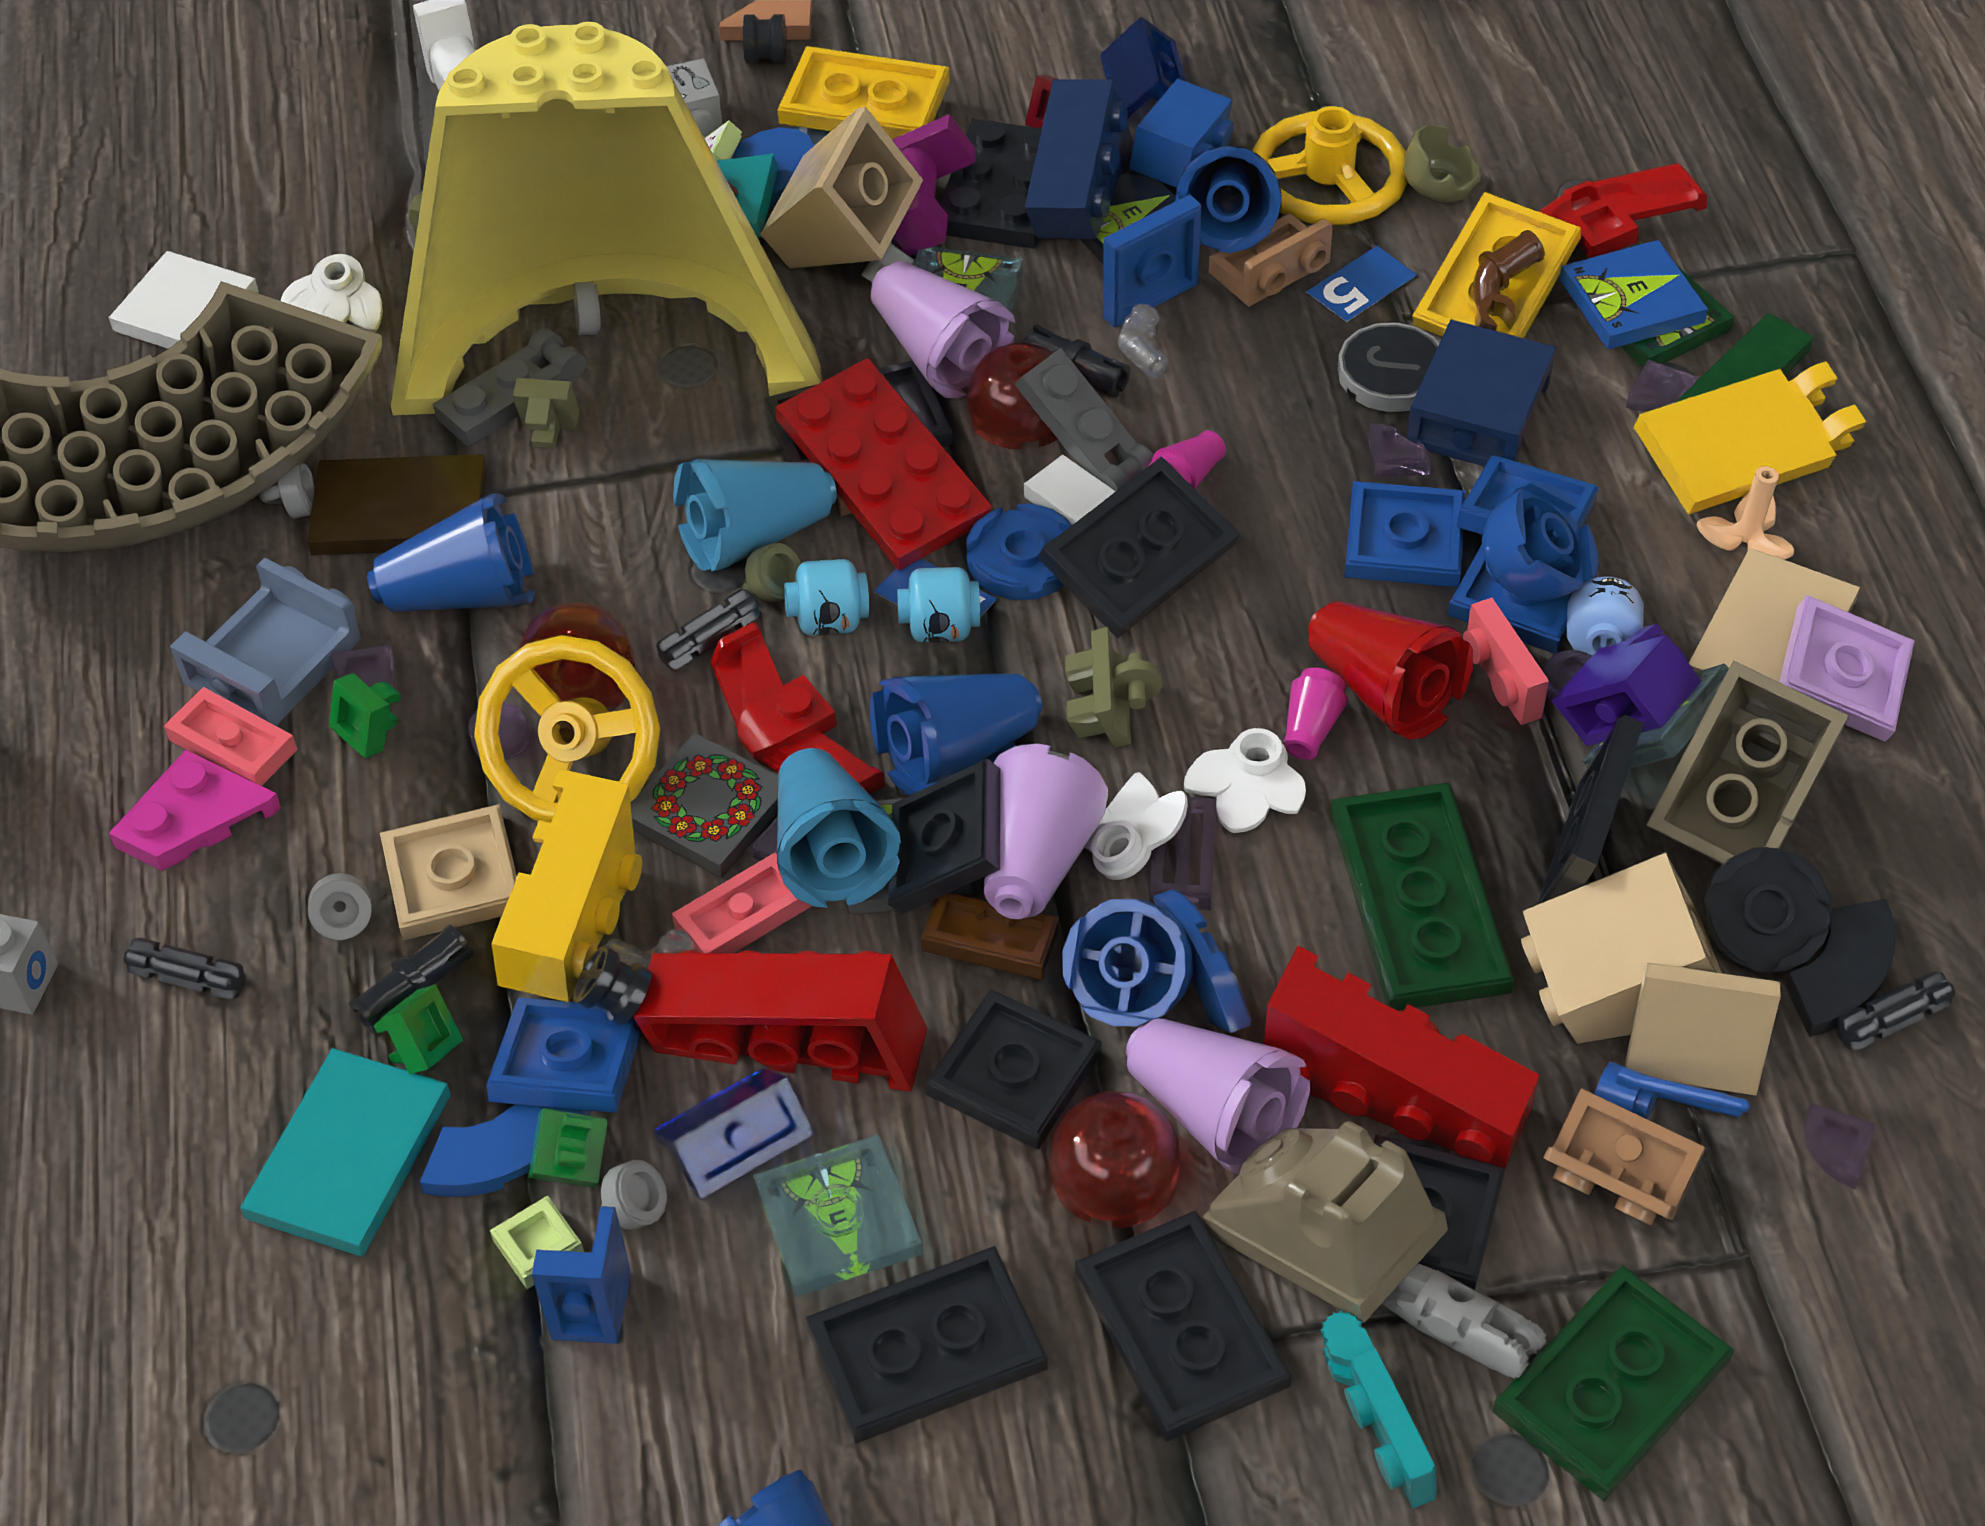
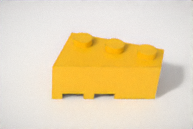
(573, 890)

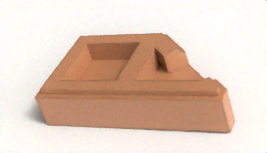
(797, 16)

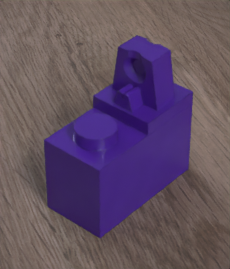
(1633, 678)

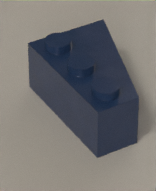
(1078, 159)

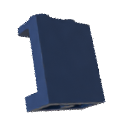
(1479, 393)

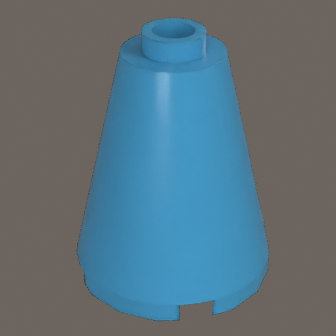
(747, 505)
(831, 832)

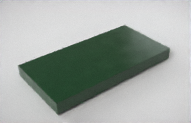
(1420, 897)

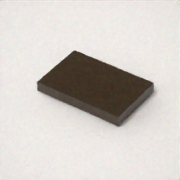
(385, 501)

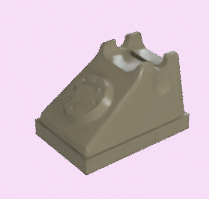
(1747, 767)
(1330, 1214)

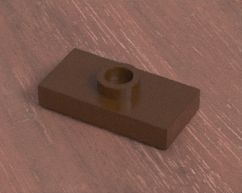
(980, 935)

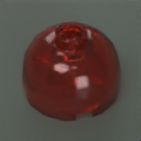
(997, 406)
(574, 678)
(1115, 1159)

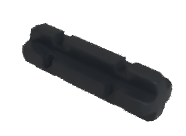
(707, 629)
(185, 968)
(1895, 1010)

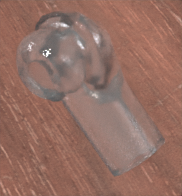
(1137, 340)

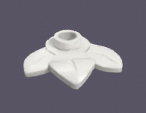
(339, 299)
(1247, 787)
(1134, 827)

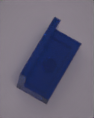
(1142, 64)
(735, 1131)

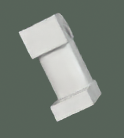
(443, 36)

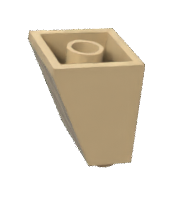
(843, 197)
(1600, 939)

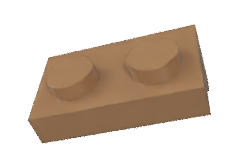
(1275, 261)
(1624, 1155)

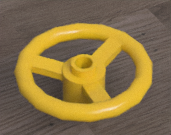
(1330, 160)
(590, 720)

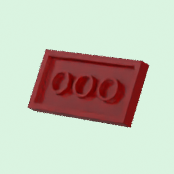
(883, 463)

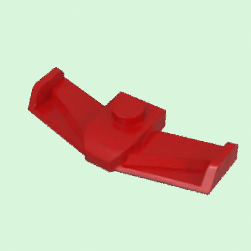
(1611, 205)
(777, 717)

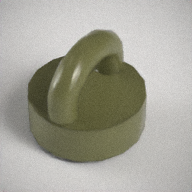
(769, 570)

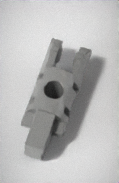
(1466, 1320)

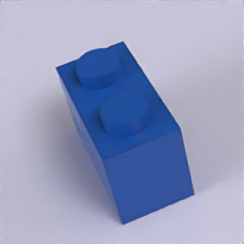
(1179, 129)

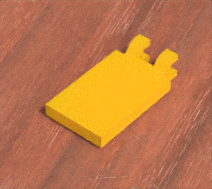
(1721, 437)

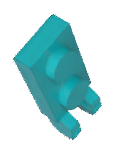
(1377, 1403)

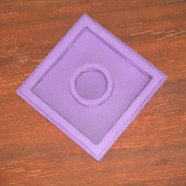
(1848, 665)

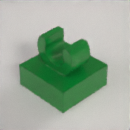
(362, 713)
(420, 1030)
(568, 1148)

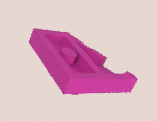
(189, 811)

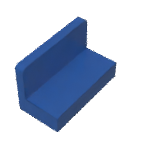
(585, 1291)

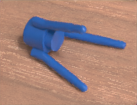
(1639, 1093)

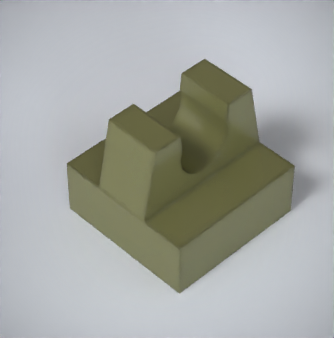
(545, 408)

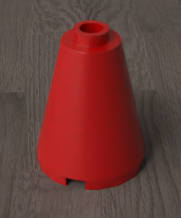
(1393, 663)

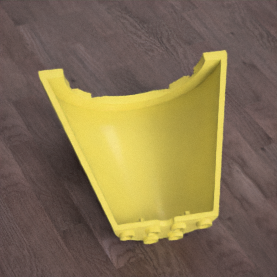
(568, 166)

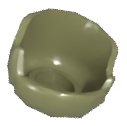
(1439, 168)

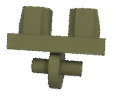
(1115, 686)

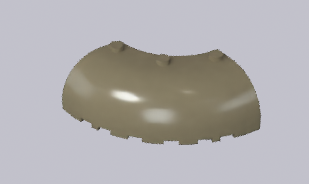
(178, 431)

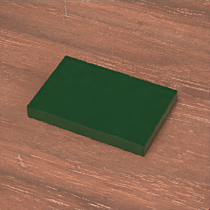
(1612, 1382)

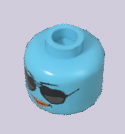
(827, 597)
(939, 604)

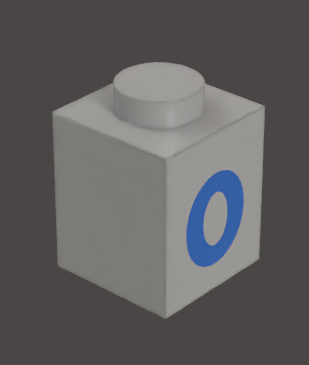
(24, 964)

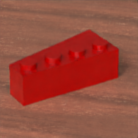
(786, 1011)

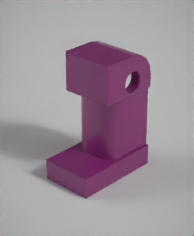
(934, 153)

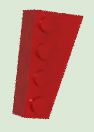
(1398, 1064)

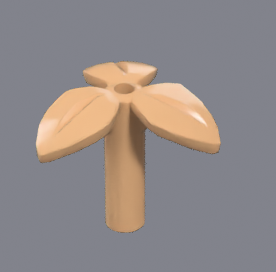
(1753, 516)

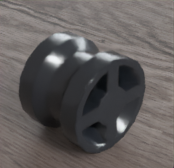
(764, 39)
(612, 985)

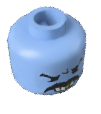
(1603, 614)

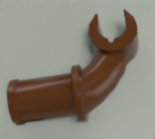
(1494, 274)

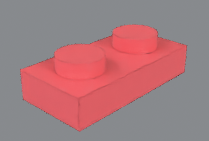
(1506, 661)
(230, 736)
(739, 909)

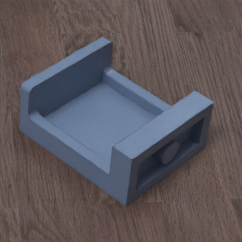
(272, 645)

